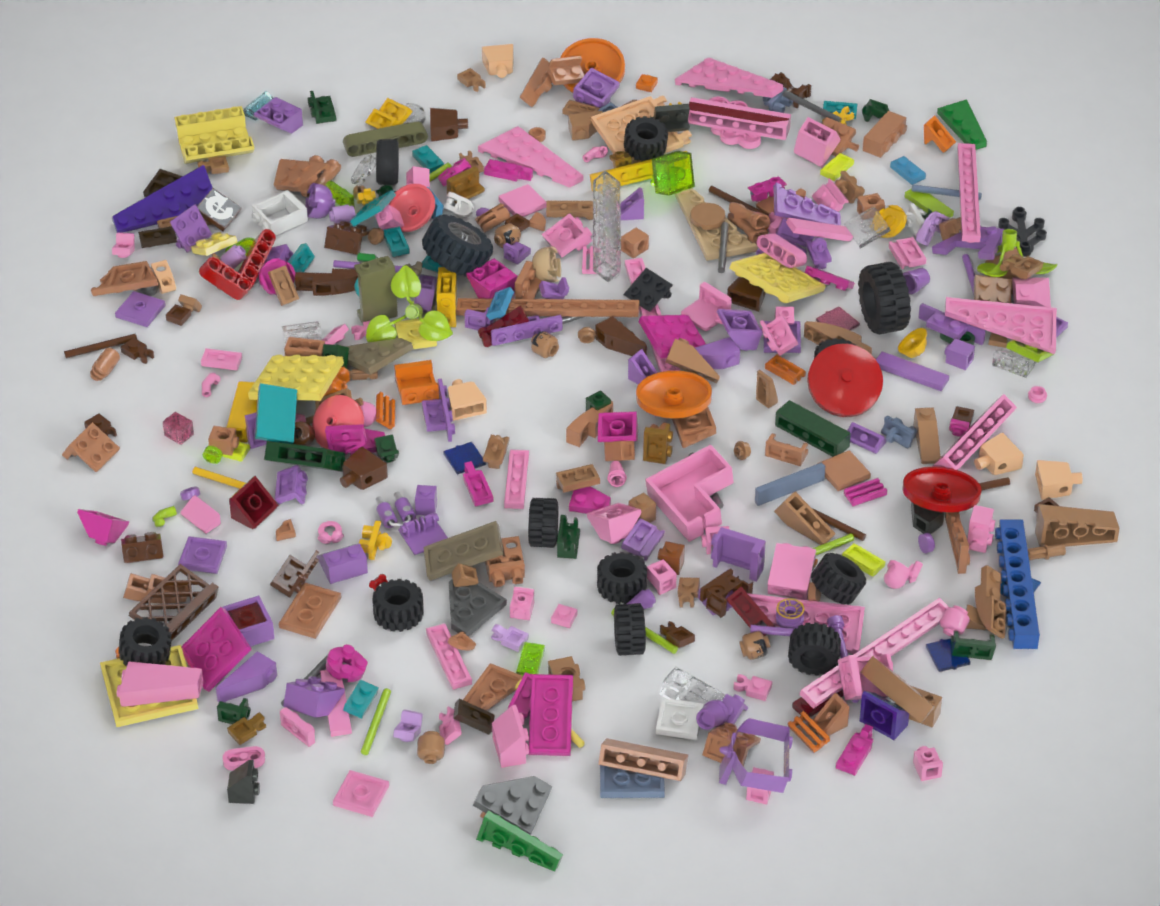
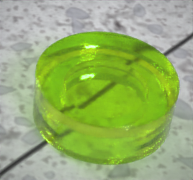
(212, 454)

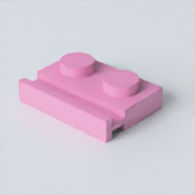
(830, 196)
(907, 252)

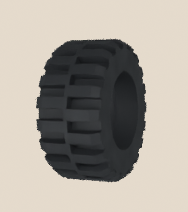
(884, 298)

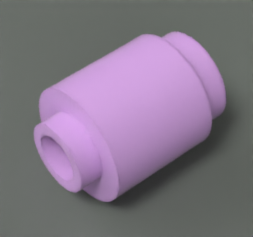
(341, 213)
(234, 256)

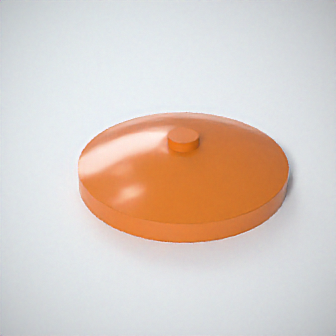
(599, 55)
(674, 394)

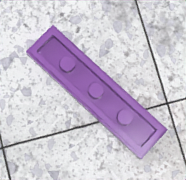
(912, 371)

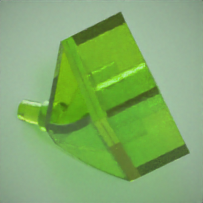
(672, 173)

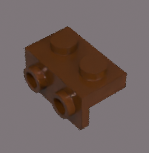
(142, 547)

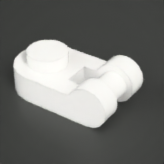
(462, 208)

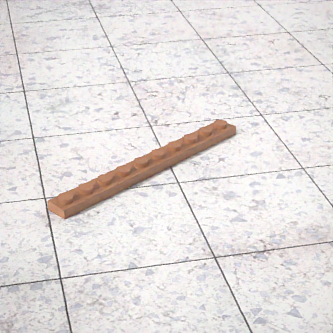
(556, 307)

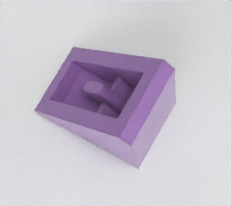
(633, 206)
(639, 367)

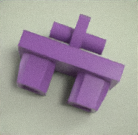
(819, 252)

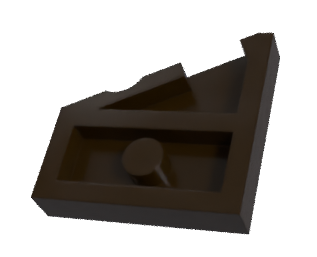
(159, 181)

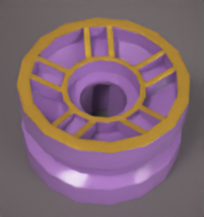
(790, 613)

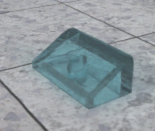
(255, 105)

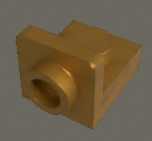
(620, 159)

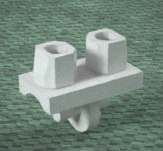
(914, 219)

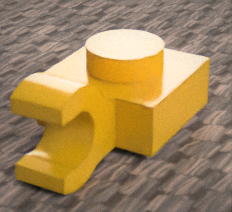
(365, 197)

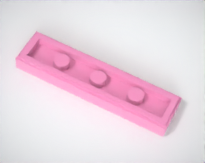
(819, 229)
(516, 479)
(448, 657)
(338, 719)

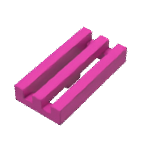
(864, 489)

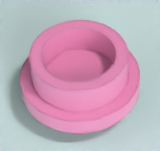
(1037, 394)

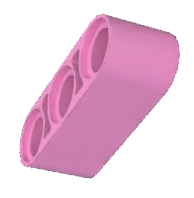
(788, 256)

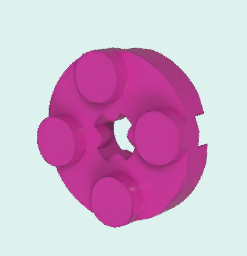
(458, 167)
(269, 266)
(347, 654)

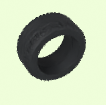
(387, 161)

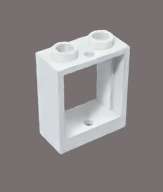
(284, 200)

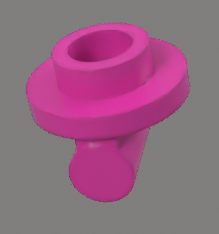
(958, 427)

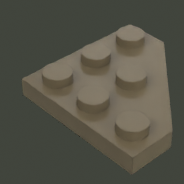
(376, 355)

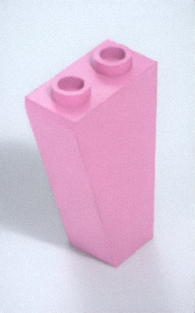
(158, 683)

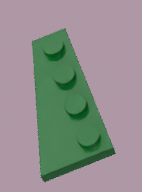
(963, 123)
(510, 836)

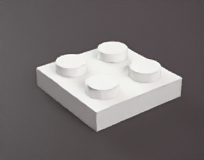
(678, 719)

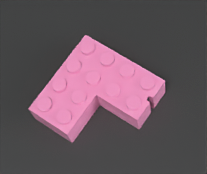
(685, 489)

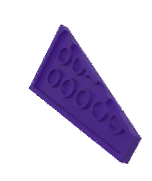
(166, 202)

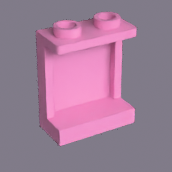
(791, 571)
(856, 683)

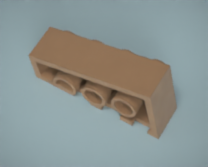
(1075, 526)

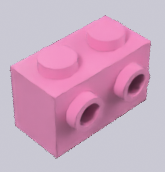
(980, 528)

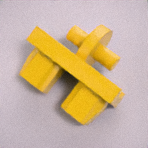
(376, 540)

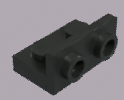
(673, 116)

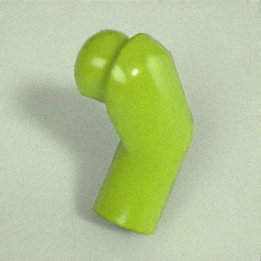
(164, 513)

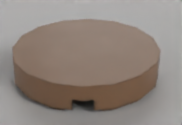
(707, 216)

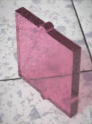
(838, 318)

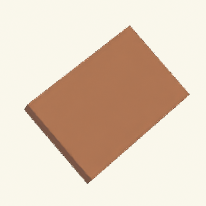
(310, 610)

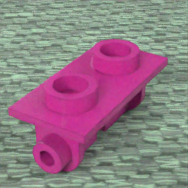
(762, 188)

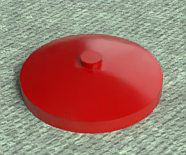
(845, 380)
(941, 489)

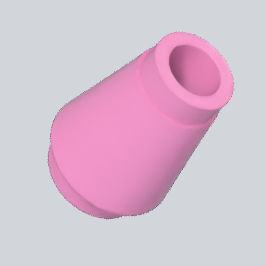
(616, 474)

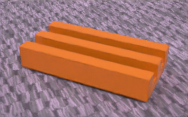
(784, 370)
(388, 411)
(799, 721)

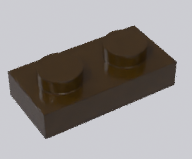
(157, 237)
(473, 716)

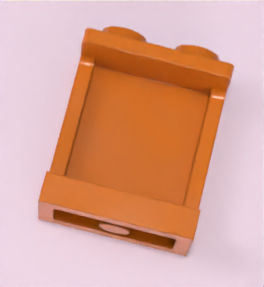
(416, 382)

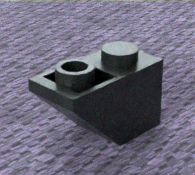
(926, 520)
(242, 784)

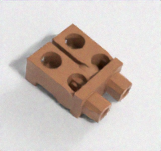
(508, 565)

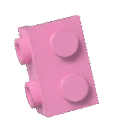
(779, 335)

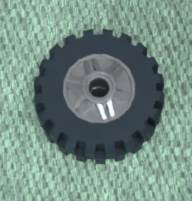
(456, 244)

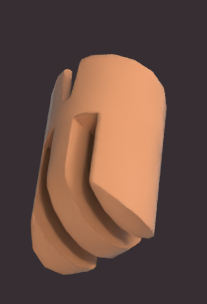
(493, 217)
(104, 364)

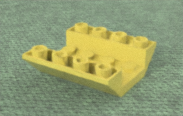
(213, 134)

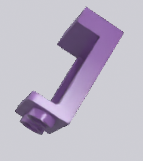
(739, 550)

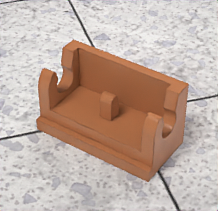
(785, 452)

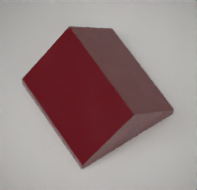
(251, 504)

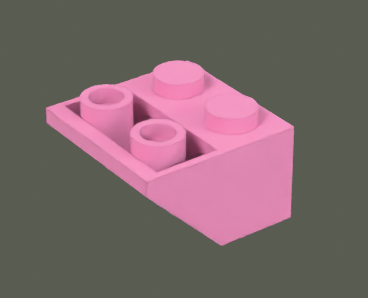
(816, 142)
(510, 738)

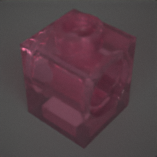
(178, 428)

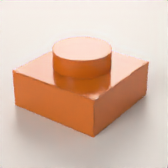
(646, 83)

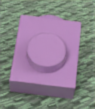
(409, 726)

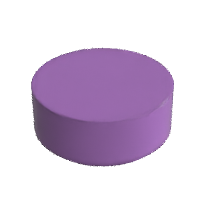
(189, 493)
(926, 542)

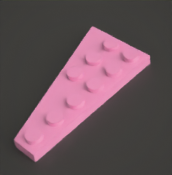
(723, 77)
(524, 150)
(1015, 321)
(819, 613)

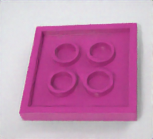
(666, 328)
(216, 648)

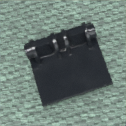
(649, 289)

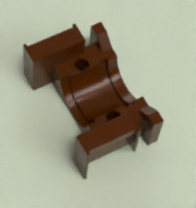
(802, 91)
(718, 589)

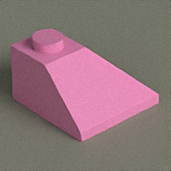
(1031, 291)
(614, 521)

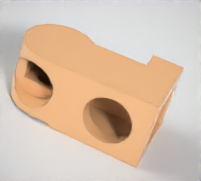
(164, 278)

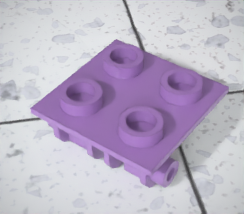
(190, 228)
(422, 532)

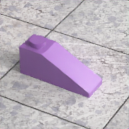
(426, 296)
(720, 353)
(249, 677)

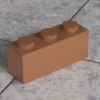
(884, 134)

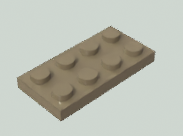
(465, 548)

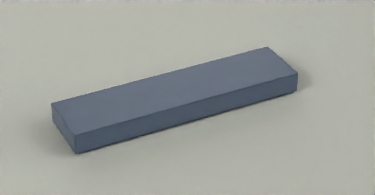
(789, 484)

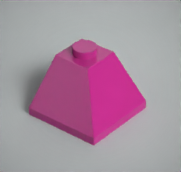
(617, 427)
(102, 526)

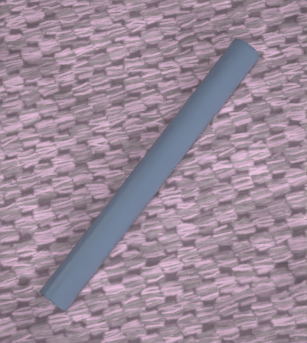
(939, 191)

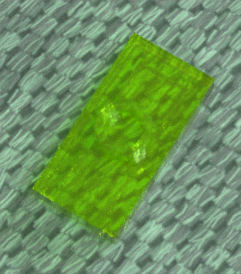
(340, 194)

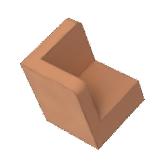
(619, 450)

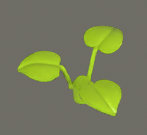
(1009, 241)
(433, 326)

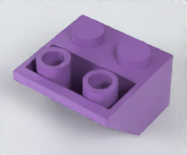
(281, 115)
(312, 696)

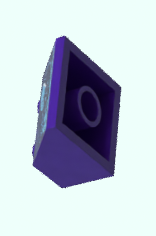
(883, 715)

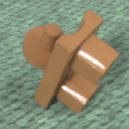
(848, 186)
(496, 451)

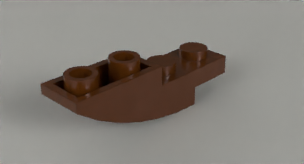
(324, 284)

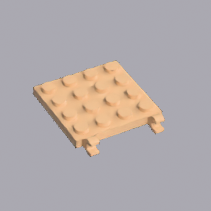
(612, 124)

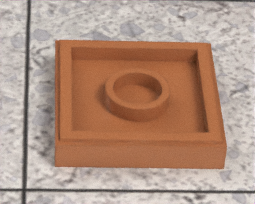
(845, 470)

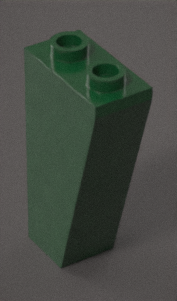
(304, 456)

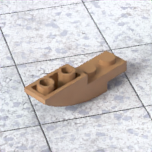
(819, 332)
(988, 603)

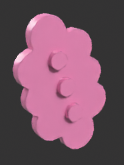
(731, 137)

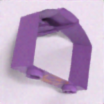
(757, 780)

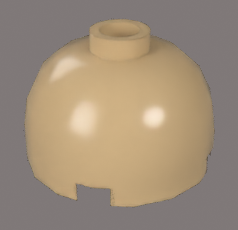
(546, 264)

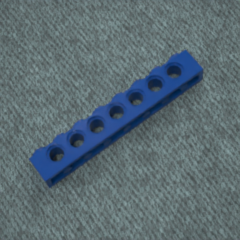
(1018, 584)

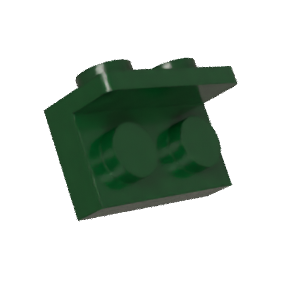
(321, 108)

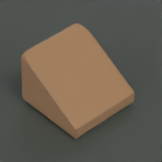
(464, 576)
(975, 622)

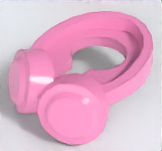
(336, 536)

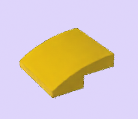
(388, 115)

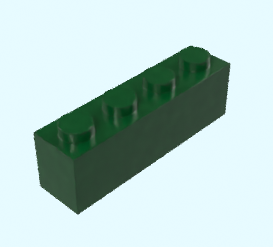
(812, 429)

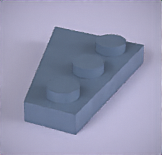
(623, 784)

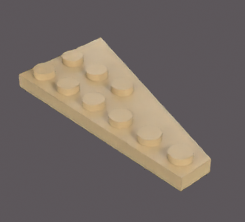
(710, 239)

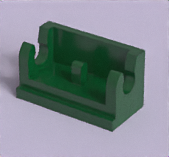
(568, 538)
(972, 648)

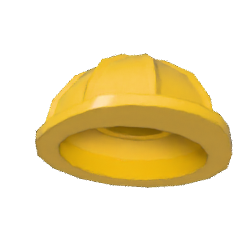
(914, 343)

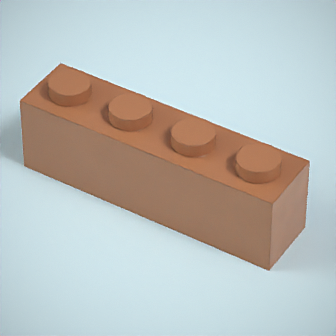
(643, 759)

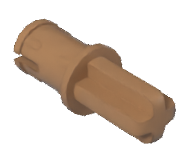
(1046, 551)

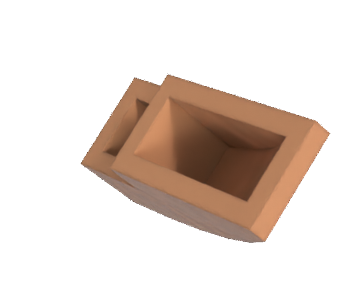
(585, 426)
(139, 587)

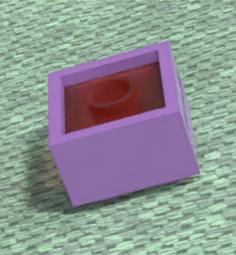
(252, 620)

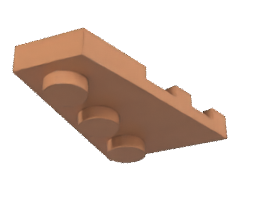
(492, 687)

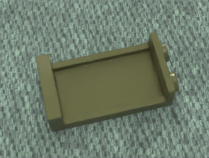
(375, 289)

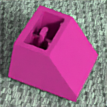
(491, 278)

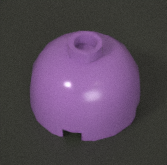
(319, 201)

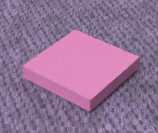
(522, 201)
(361, 793)

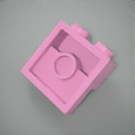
(568, 235)

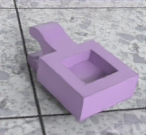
(511, 638)

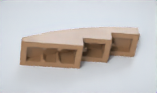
(897, 689)

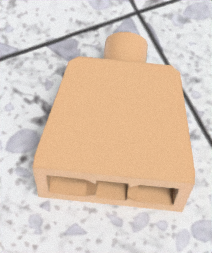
(498, 59)
(466, 400)
(999, 455)
(1055, 479)

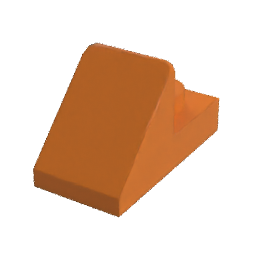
(937, 132)

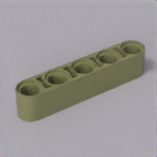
(365, 142)

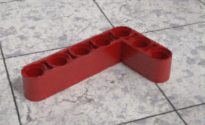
(239, 283)

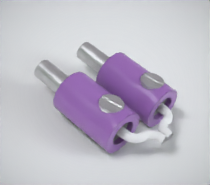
(387, 515)

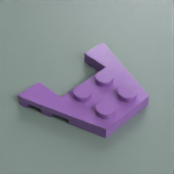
(990, 240)

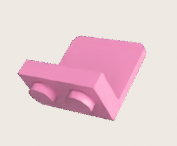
(704, 309)

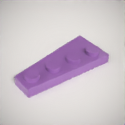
(791, 205)

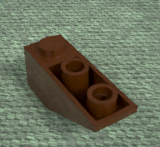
(617, 337)

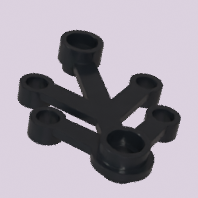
(1019, 216)

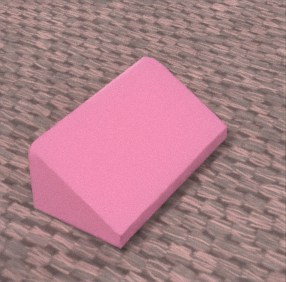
(201, 514)

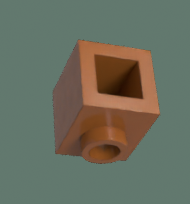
(673, 555)

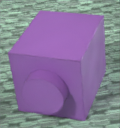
(959, 354)
(425, 500)

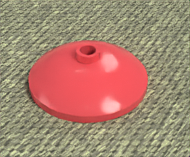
(415, 206)
(342, 411)

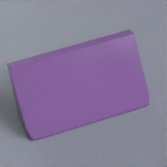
(866, 438)

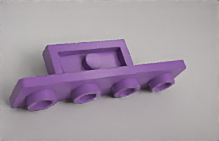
(948, 326)
(526, 329)
(436, 413)

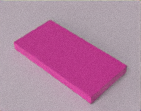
(550, 715)

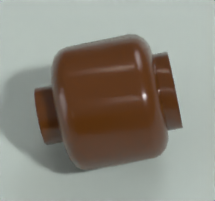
(303, 434)

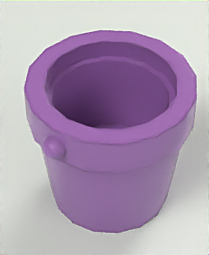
(916, 279)
(712, 715)

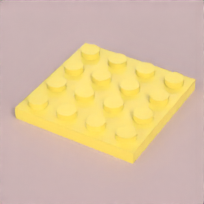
(776, 278)
(307, 374)
(128, 715)

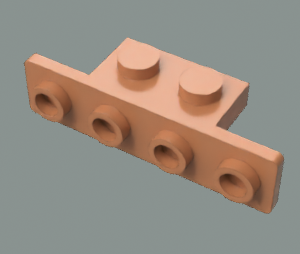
(537, 84)

